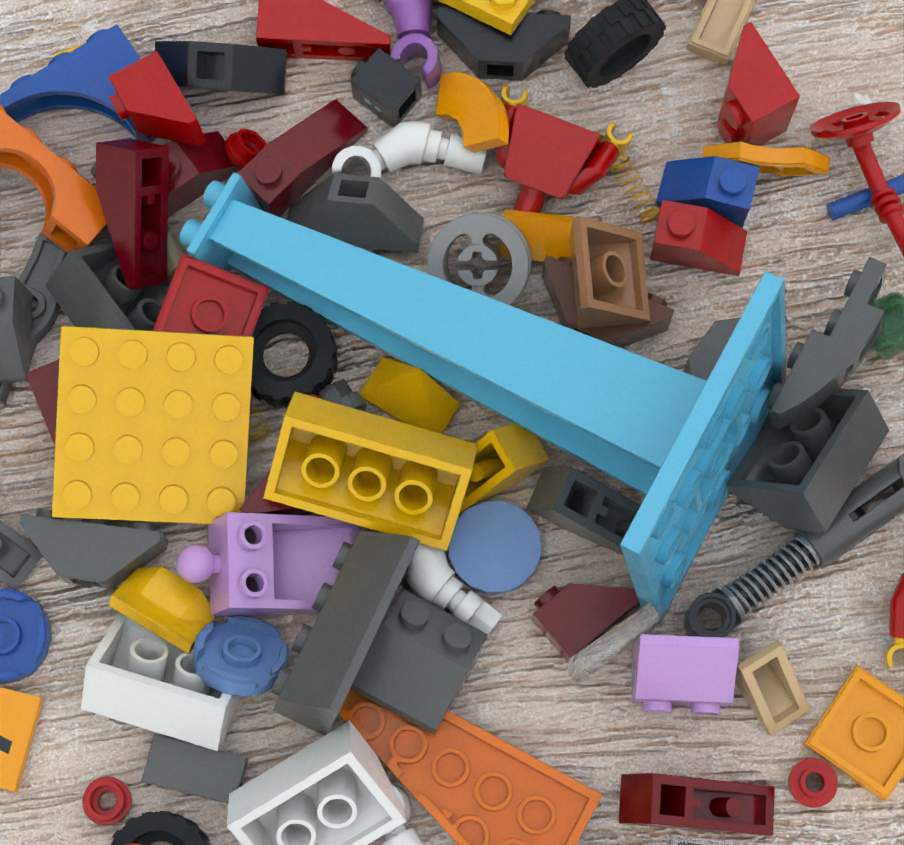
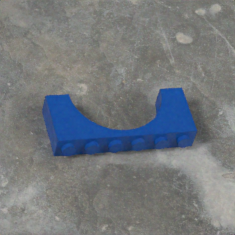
(76, 81)

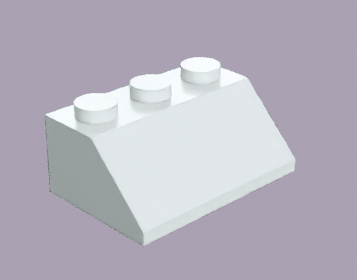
(154, 687)
(318, 797)

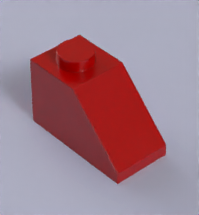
(154, 102)
(697, 239)

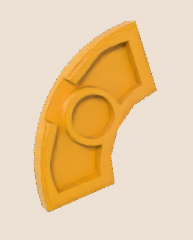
(476, 110)
(781, 161)

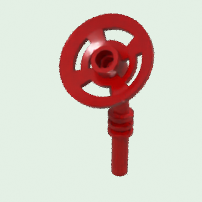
(858, 128)

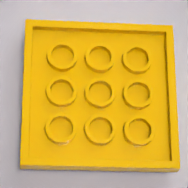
(151, 425)

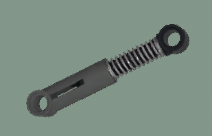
(811, 548)

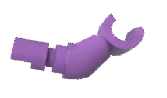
(413, 30)

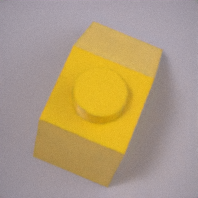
(501, 461)

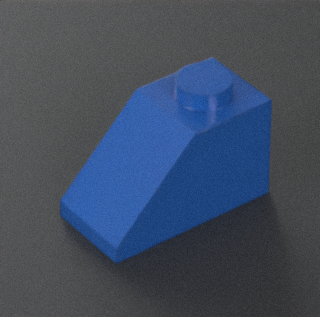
(711, 183)

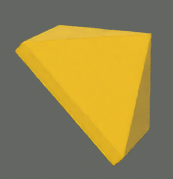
(410, 396)

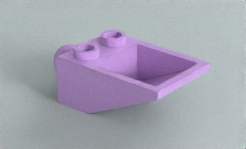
(281, 558)

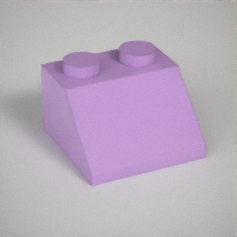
(684, 672)

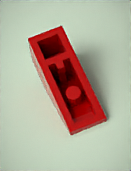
(317, 31)

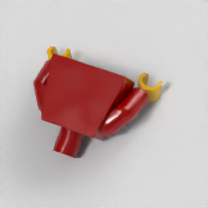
(552, 154)

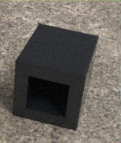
(385, 87)

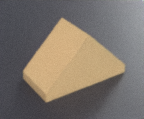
(771, 688)

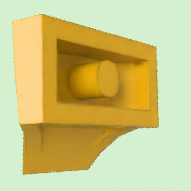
(164, 605)

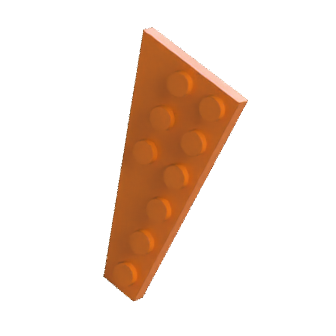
(475, 781)

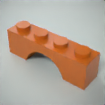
(70, 201)

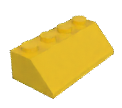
(370, 470)

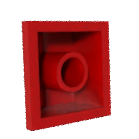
(757, 94)

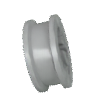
(477, 227)

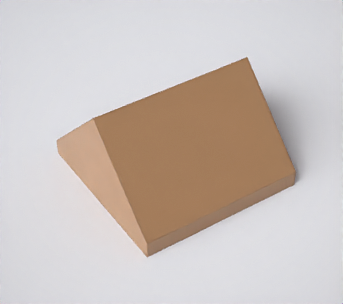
(608, 274)

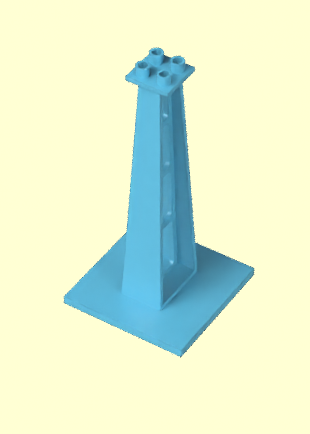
(588, 397)

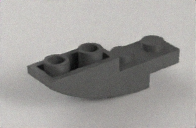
(831, 357)

